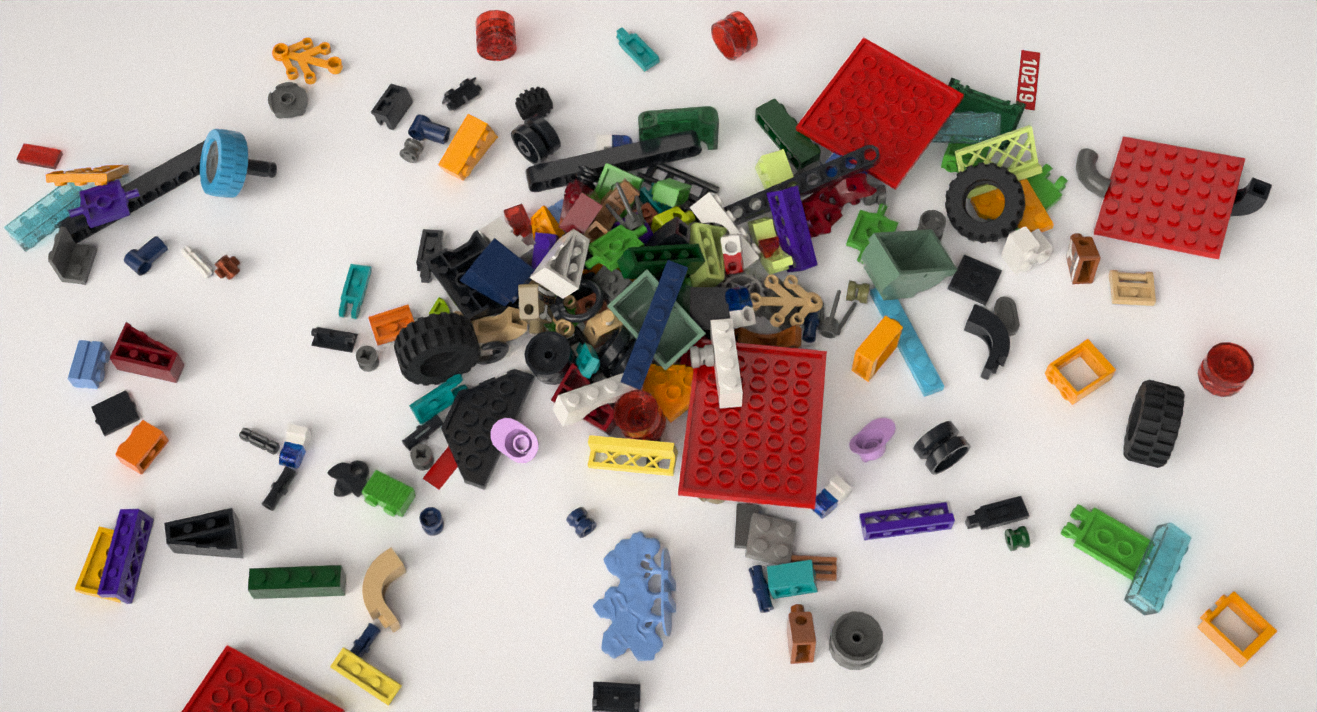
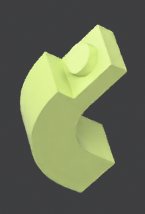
(763, 229)

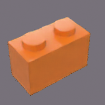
(141, 447)

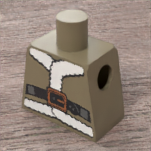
(534, 306)

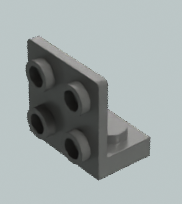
(71, 260)
(611, 282)

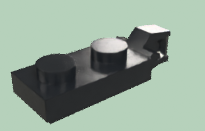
(430, 244)
(998, 514)

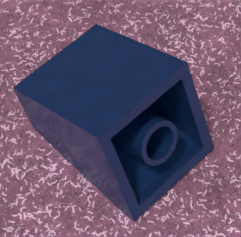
(498, 273)

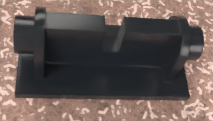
(467, 89)
(333, 339)

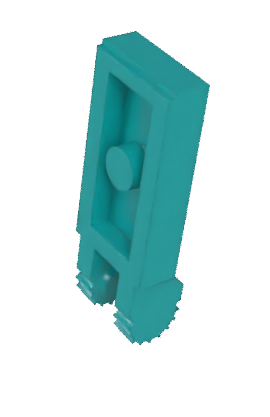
(354, 289)
(437, 399)

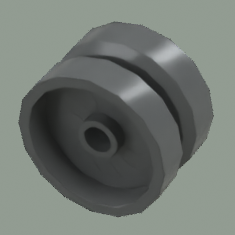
(856, 627)

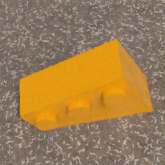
(467, 147)

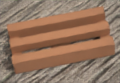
(820, 560)

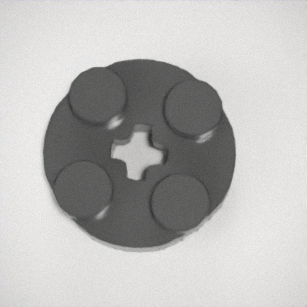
(291, 109)

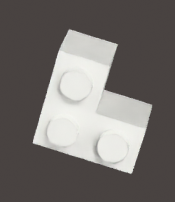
(1025, 249)

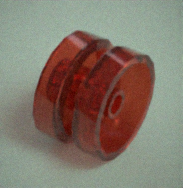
(734, 35)
(1225, 369)

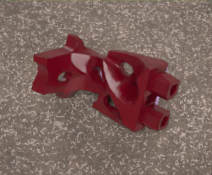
(818, 205)

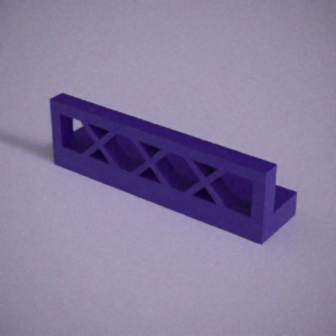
(795, 228)
(906, 526)
(123, 552)

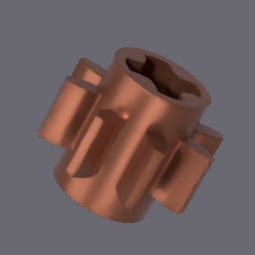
(227, 267)

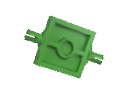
(866, 225)
(611, 246)

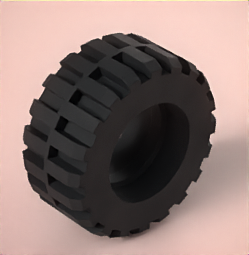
(981, 175)
(437, 348)
(1153, 423)

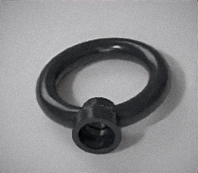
(559, 311)

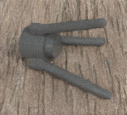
(632, 220)
(829, 327)

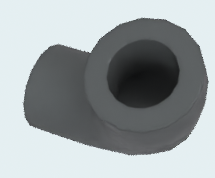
(1088, 173)

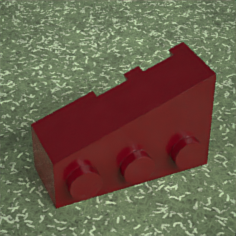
(144, 356)
(602, 416)

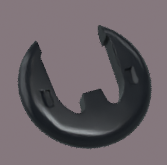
(499, 351)

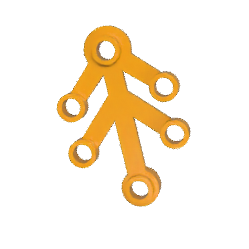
(284, 53)

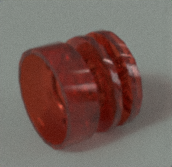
(495, 35)
(634, 409)

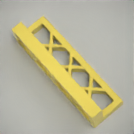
(630, 448)

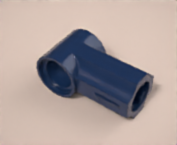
(423, 128)
(141, 260)

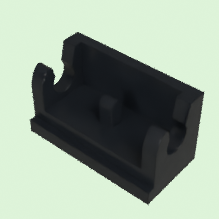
(392, 106)
(616, 697)

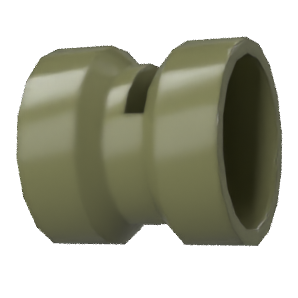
(862, 294)

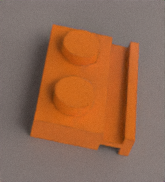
(389, 323)

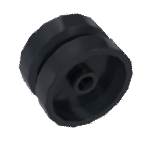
(535, 139)
(616, 351)
(549, 357)
(941, 447)

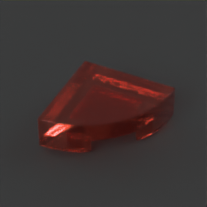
(768, 246)

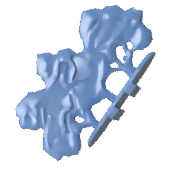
(631, 601)

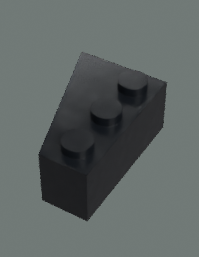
(206, 535)

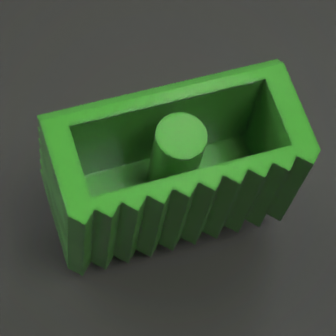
(671, 192)
(388, 494)

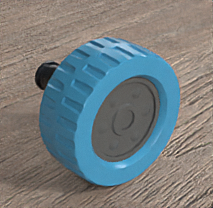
(226, 164)

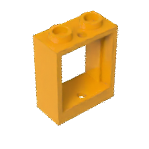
(877, 348)
(1093, 359)
(1249, 616)

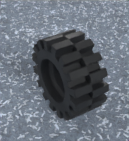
(534, 102)

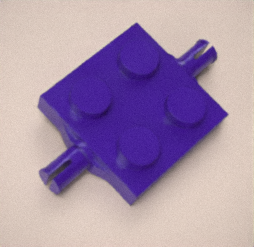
(104, 203)

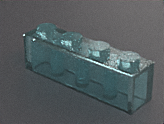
(969, 128)
(43, 216)
(1157, 569)

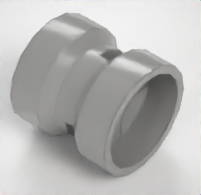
(702, 356)

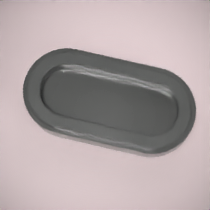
(1006, 311)

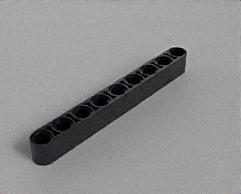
(626, 157)
(802, 180)
(150, 187)

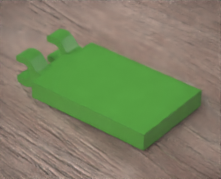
(1045, 190)
(1107, 540)

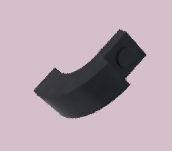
(1251, 197)
(671, 233)
(995, 335)

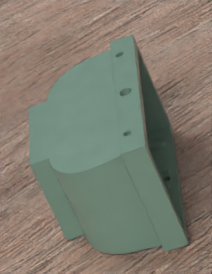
(906, 262)
(680, 329)

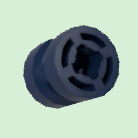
(429, 517)
(581, 522)

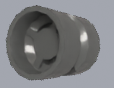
(933, 220)

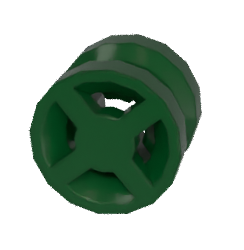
(1017, 538)

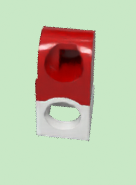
(732, 253)

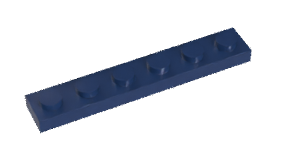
(654, 325)

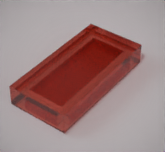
(39, 156)

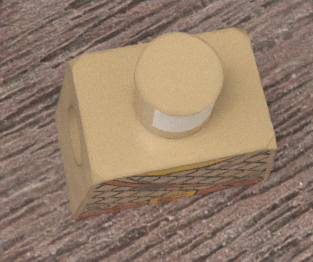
(604, 326)

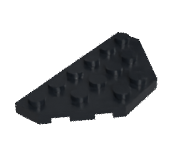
(472, 418)

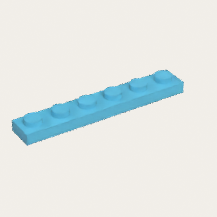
(910, 346)

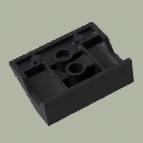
(449, 268)

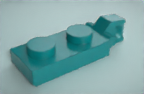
(637, 49)
(587, 360)

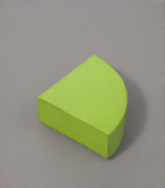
(439, 306)

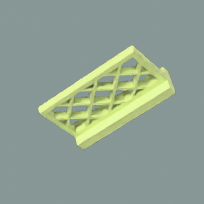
(1021, 171)

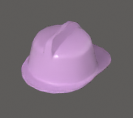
(872, 439)
(514, 440)

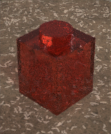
(518, 220)

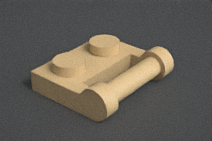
(1132, 293)

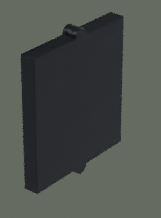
(115, 413)

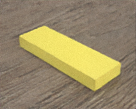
(365, 676)

